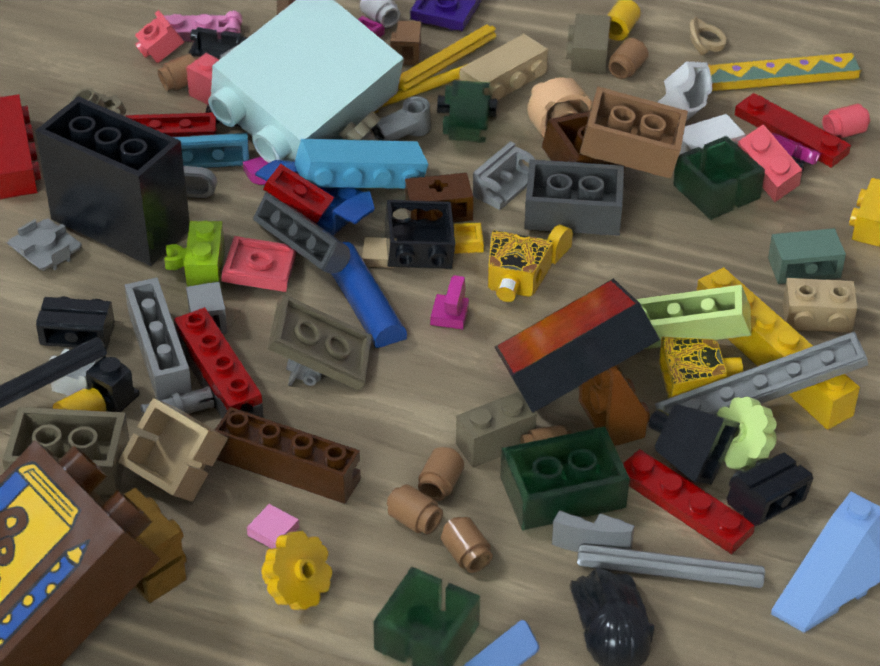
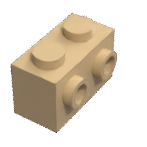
(820, 305)

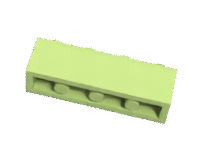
(700, 314)

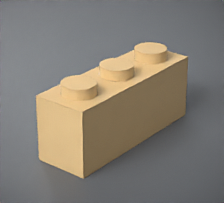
(508, 66)

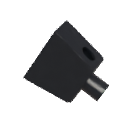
(693, 440)

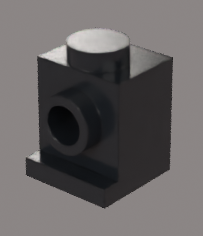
(113, 379)

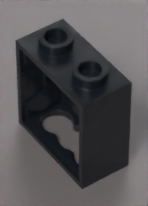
(421, 241)

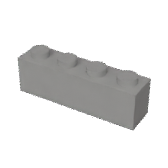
(157, 338)

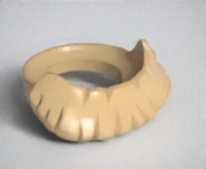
(700, 43)

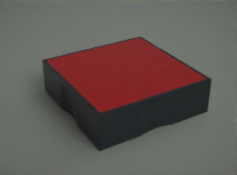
(576, 344)

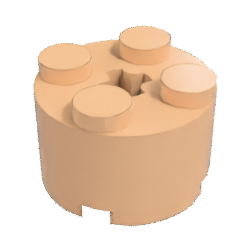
(554, 100)

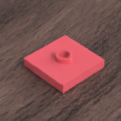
(259, 264)

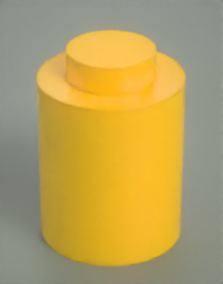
(622, 19)

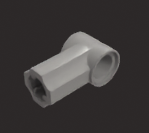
(411, 120)

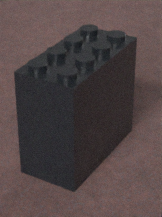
(114, 179)

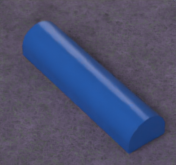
(369, 301)

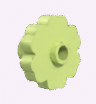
(755, 433)

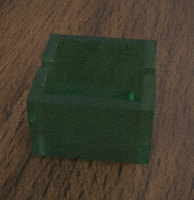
(725, 177)
(416, 626)

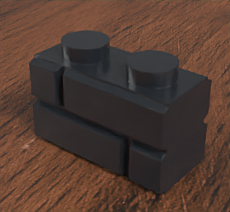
(74, 321)
(769, 488)

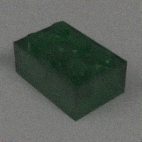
(564, 474)

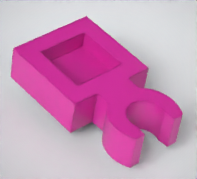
(798, 150)

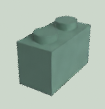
(806, 255)

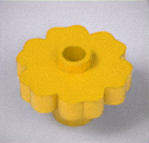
(297, 570)

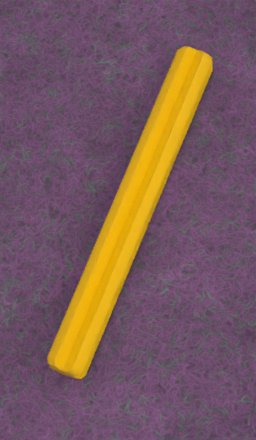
(446, 57)

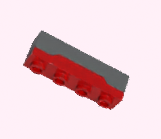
(217, 364)

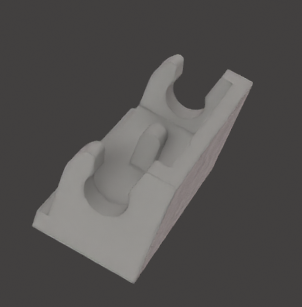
(502, 176)

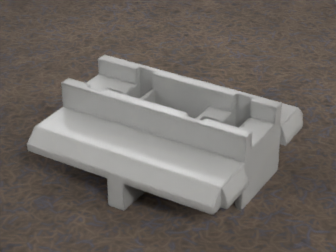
(44, 244)

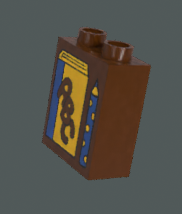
(62, 555)

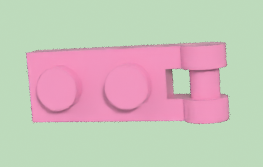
(185, 23)

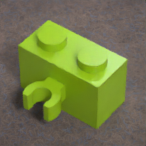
(202, 256)

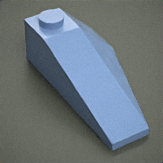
(837, 567)

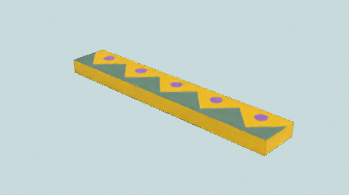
(784, 71)

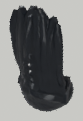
(613, 618)

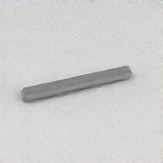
(671, 565)

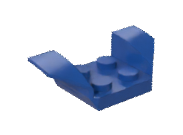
(347, 206)

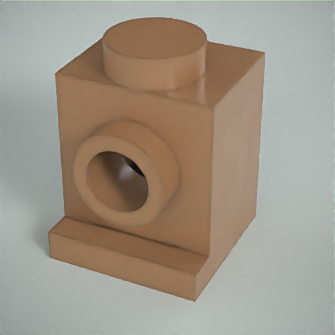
(407, 41)

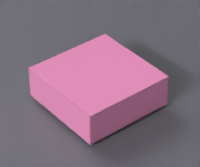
(270, 525)

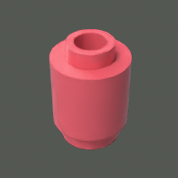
(846, 121)

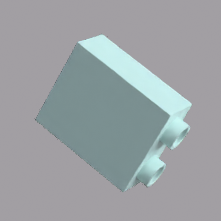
(303, 78)

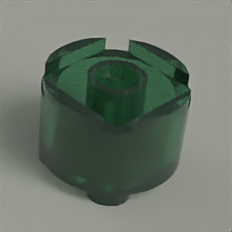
(467, 111)

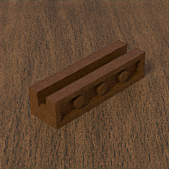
(289, 455)

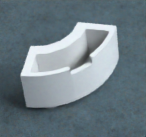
(688, 87)

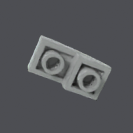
(573, 531)

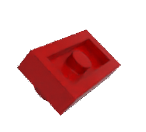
(298, 193)

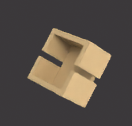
(179, 454)

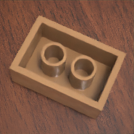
(634, 132)

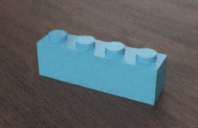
(359, 163)

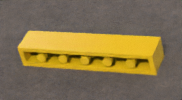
(774, 338)

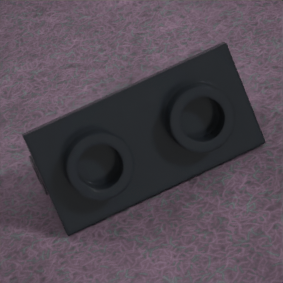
(207, 42)

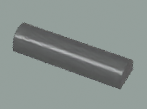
(302, 235)

